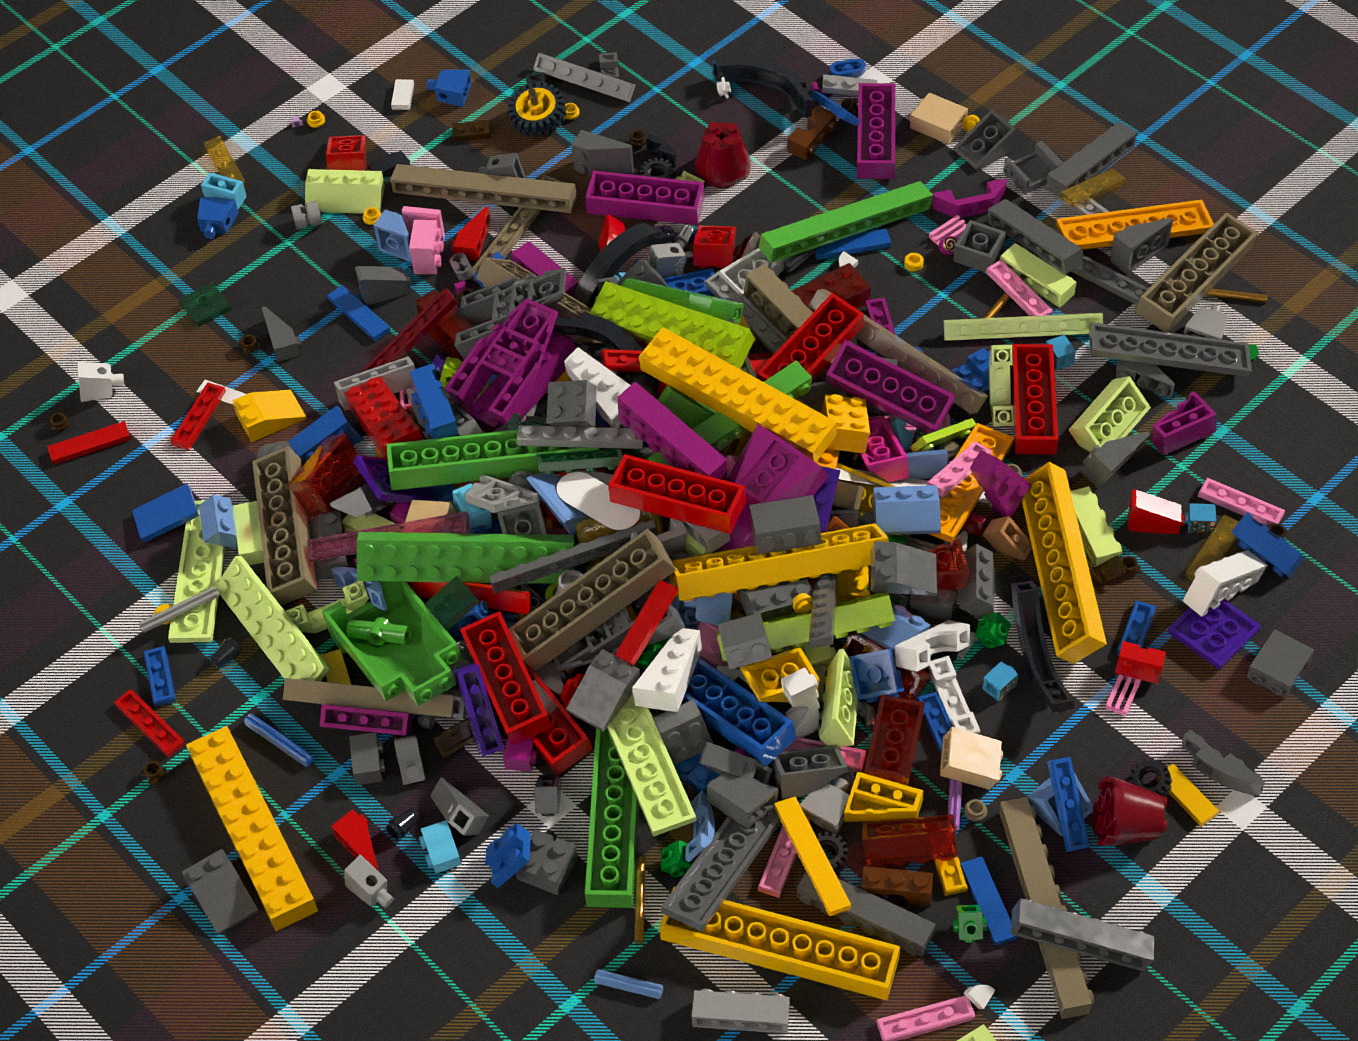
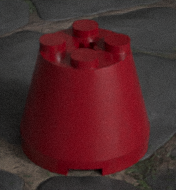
(722, 156)
(1127, 813)

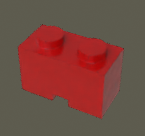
(1140, 662)

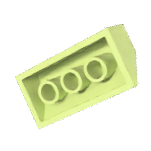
(344, 190)
(1110, 414)
(839, 703)

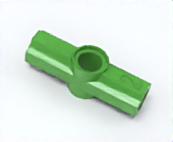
(379, 631)

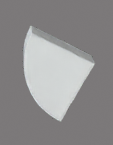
(846, 258)
(979, 995)

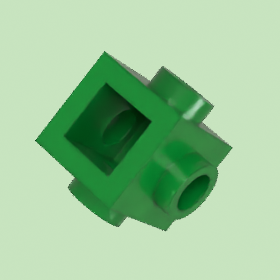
(993, 630)
(674, 860)
(969, 923)

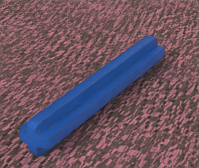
(278, 740)

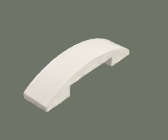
(951, 696)

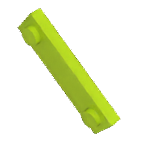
(930, 440)

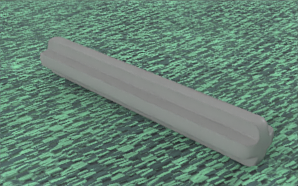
(179, 609)

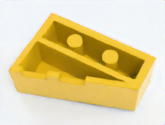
(881, 800)

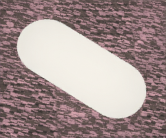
(593, 499)

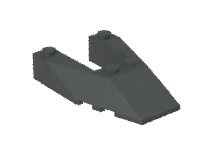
(501, 299)
(611, 635)

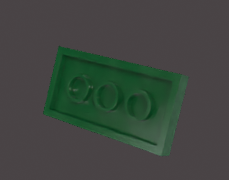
(578, 460)

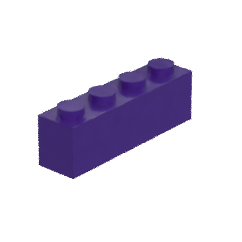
(478, 709)

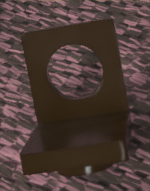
(1107, 571)

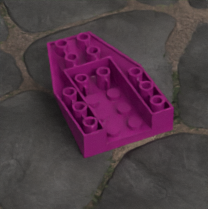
(770, 473)

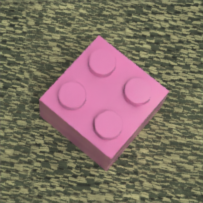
(426, 247)

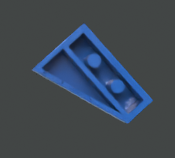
(432, 403)
(328, 425)
(1267, 546)

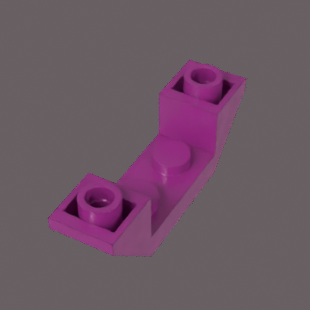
(946, 203)

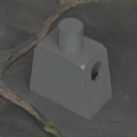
(504, 165)

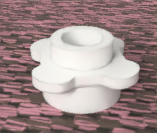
(723, 88)

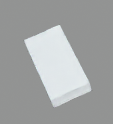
(402, 94)

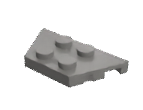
(499, 495)

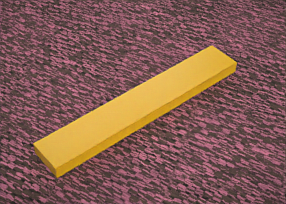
(812, 856)

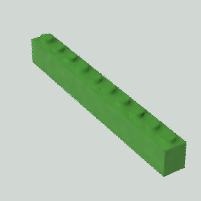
(845, 221)
(721, 430)

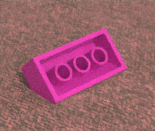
(884, 453)

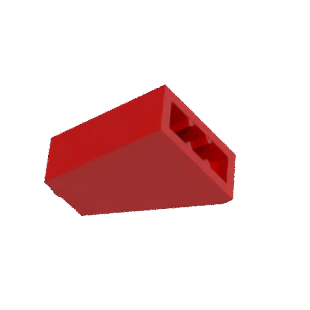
(1154, 514)

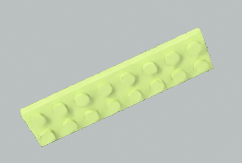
(198, 570)
(269, 623)
(650, 769)

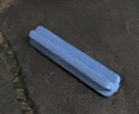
(628, 984)

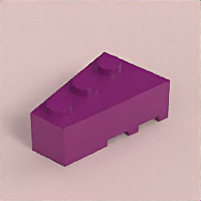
(1184, 425)
(1000, 483)

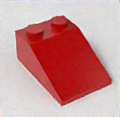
(346, 153)
(714, 246)

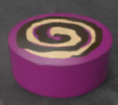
(947, 245)

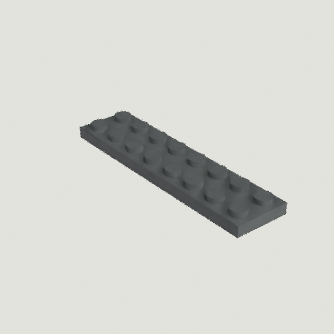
(1170, 349)
(718, 870)

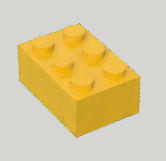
(851, 422)

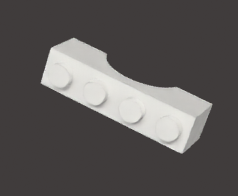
(916, 651)
(802, 695)

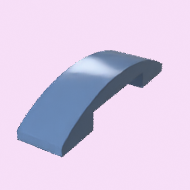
(345, 576)
(702, 828)

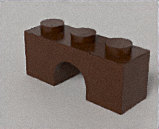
(819, 126)
(910, 884)

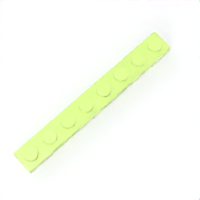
(1020, 326)

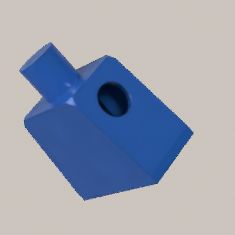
(451, 86)
(216, 215)

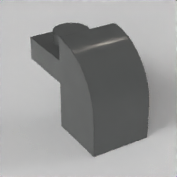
(409, 759)

